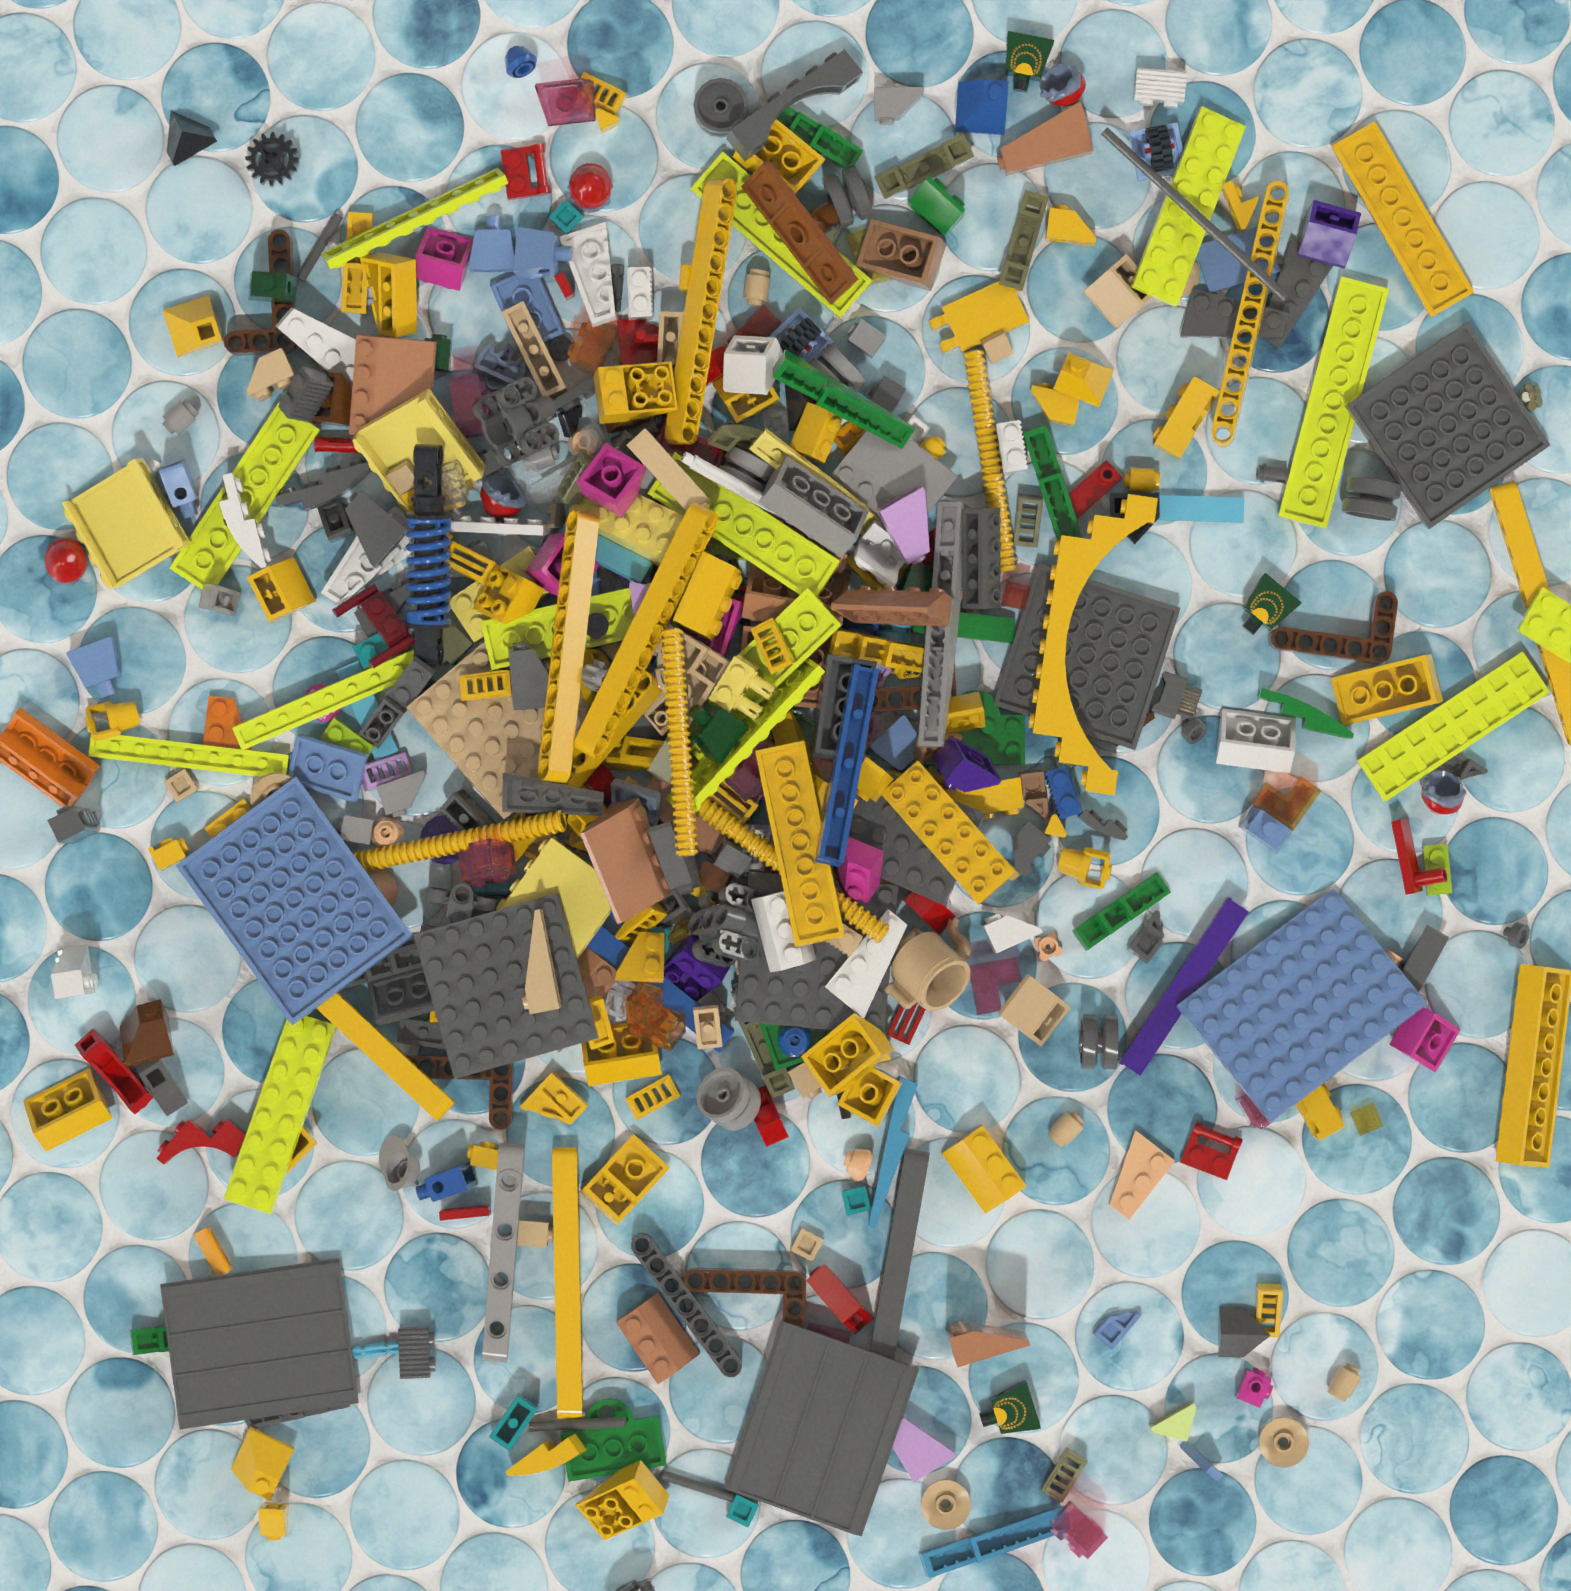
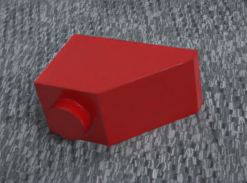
(931, 912)

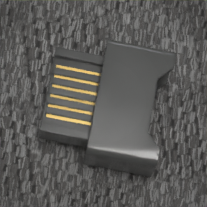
(1177, 697)

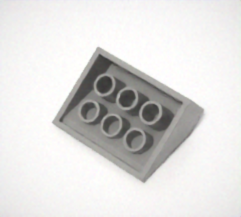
(881, 472)

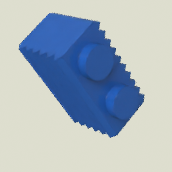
(1063, 792)

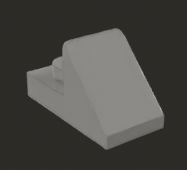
(219, 599)

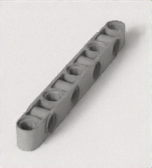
(503, 1252)

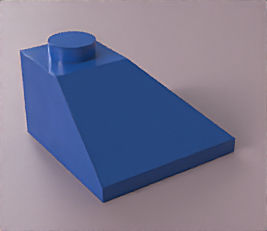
(981, 107)

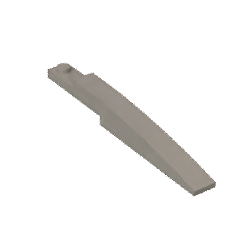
(942, 641)

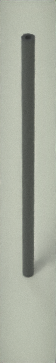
(1197, 216)

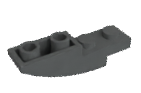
(335, 484)
(396, 701)

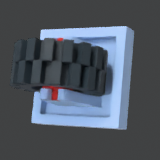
(1158, 147)
(802, 336)

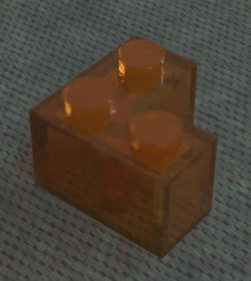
(592, 347)
(1286, 808)
(651, 1020)

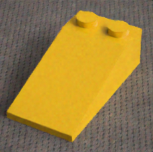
(1387, 689)

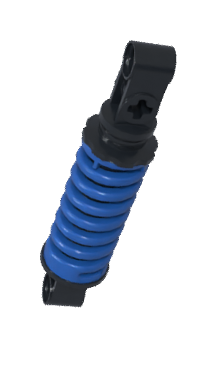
(430, 567)

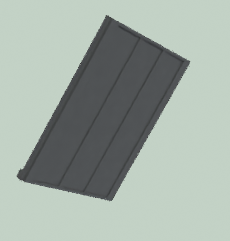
(259, 1343)
(821, 1428)

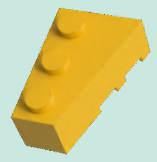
(393, 291)
(1184, 417)
(1320, 1114)

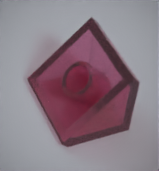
(567, 101)

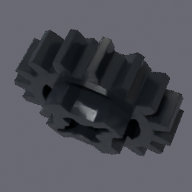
(280, 152)

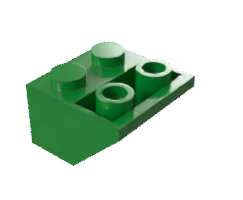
(937, 206)

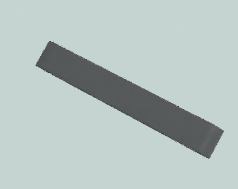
(691, 1316)

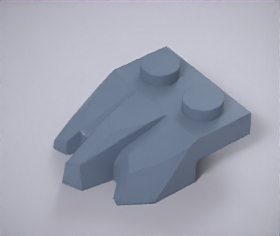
(498, 368)
(649, 798)

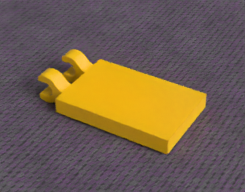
(980, 316)

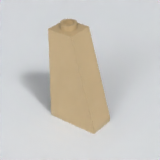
(667, 470)

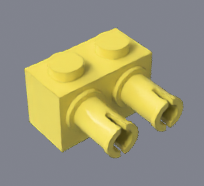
(735, 682)

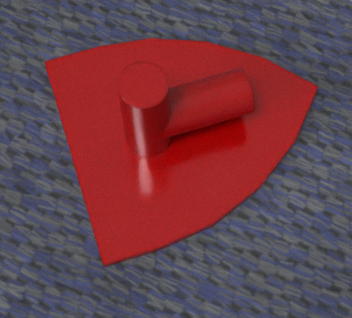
(637, 341)

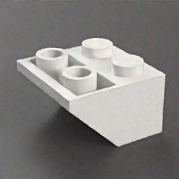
(750, 364)

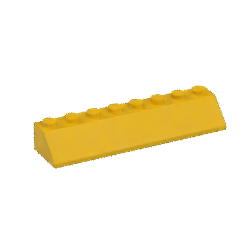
(1534, 1066)

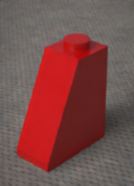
(839, 1299)

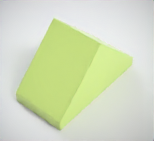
(1177, 1423)

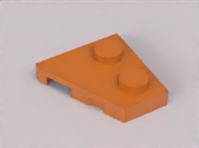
(220, 717)

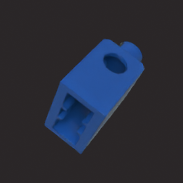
(454, 1181)

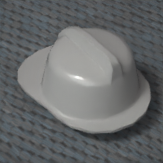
(397, 1165)

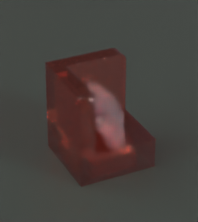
(1015, 595)

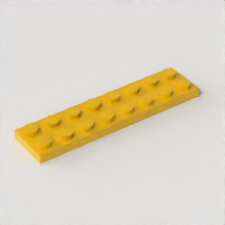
(1402, 219)
(796, 835)

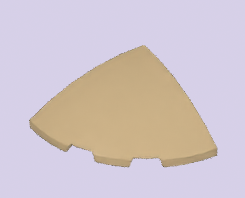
(703, 670)

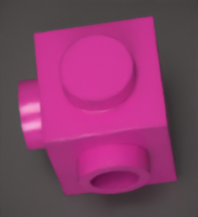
(1254, 1387)

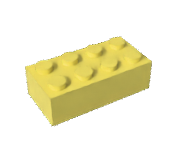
(643, 529)
(465, 600)

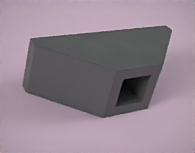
(161, 1086)

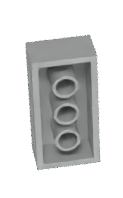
(813, 506)

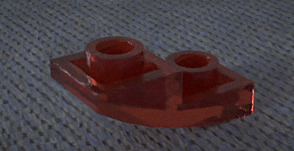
(760, 324)

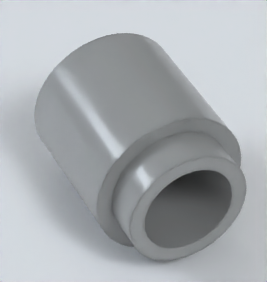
(180, 417)
(544, 458)

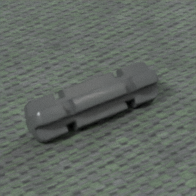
(617, 272)

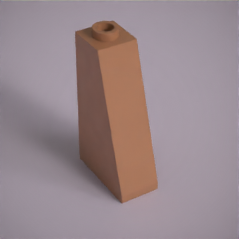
(1052, 142)

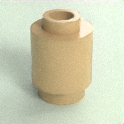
(756, 287)
(1066, 1128)
(1344, 1382)

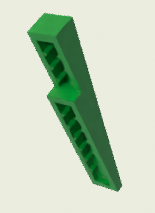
(841, 399)
(1051, 482)

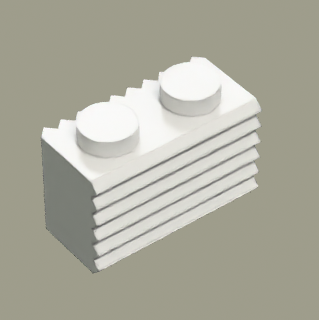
(1160, 87)
(640, 293)
(1011, 447)

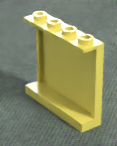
(419, 420)
(126, 524)
(575, 881)

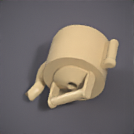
(930, 969)

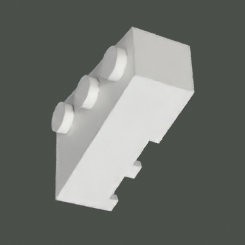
(73, 973)

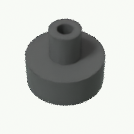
(1193, 730)
(1517, 935)

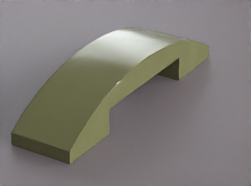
(920, 168)
(1023, 240)
(734, 436)
(777, 1081)

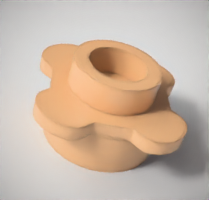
(1041, 944)

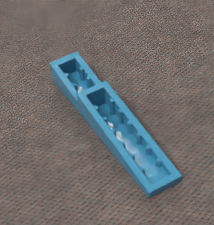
(894, 1146)
(988, 1543)

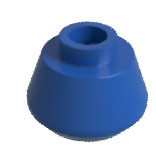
(519, 62)
(801, 1045)

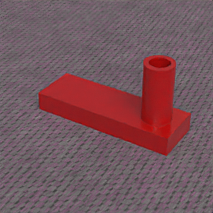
(1094, 488)
(1412, 878)

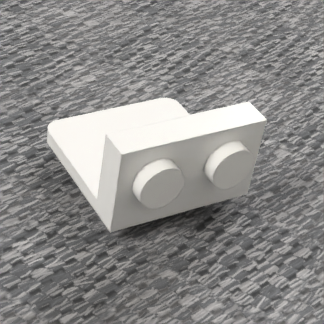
(878, 554)

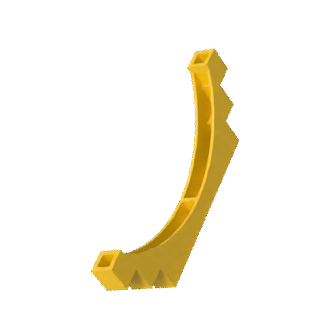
(1075, 564)

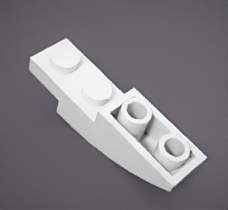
(246, 532)

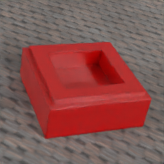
(564, 286)

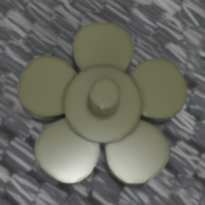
(1531, 396)

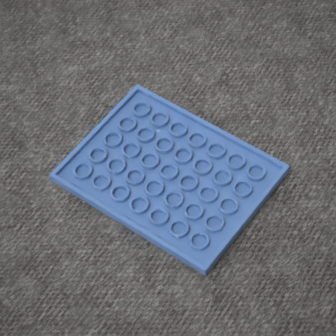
(294, 901)
(1301, 1005)

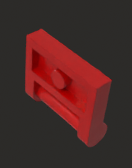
(517, 173)
(1207, 1158)

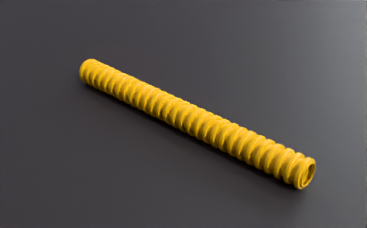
(989, 452)
(679, 742)
(459, 841)
(767, 853)

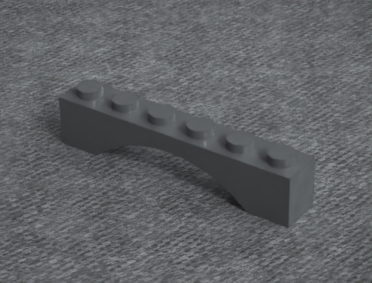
(832, 77)
(398, 597)

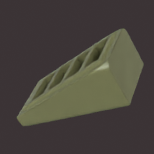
(568, 488)
(1034, 499)
(1080, 1460)

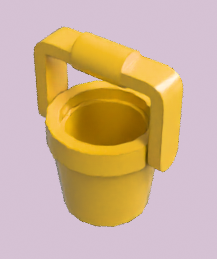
(119, 716)
(1077, 865)

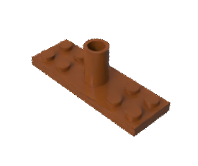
(802, 231)

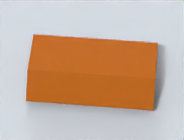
(45, 759)

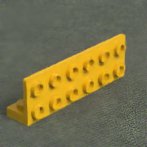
(948, 833)

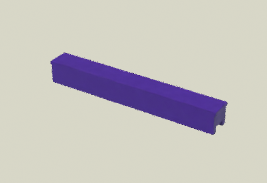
(1183, 984)

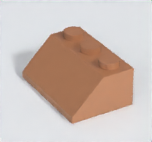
(657, 1338)

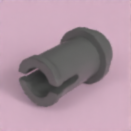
(1271, 474)

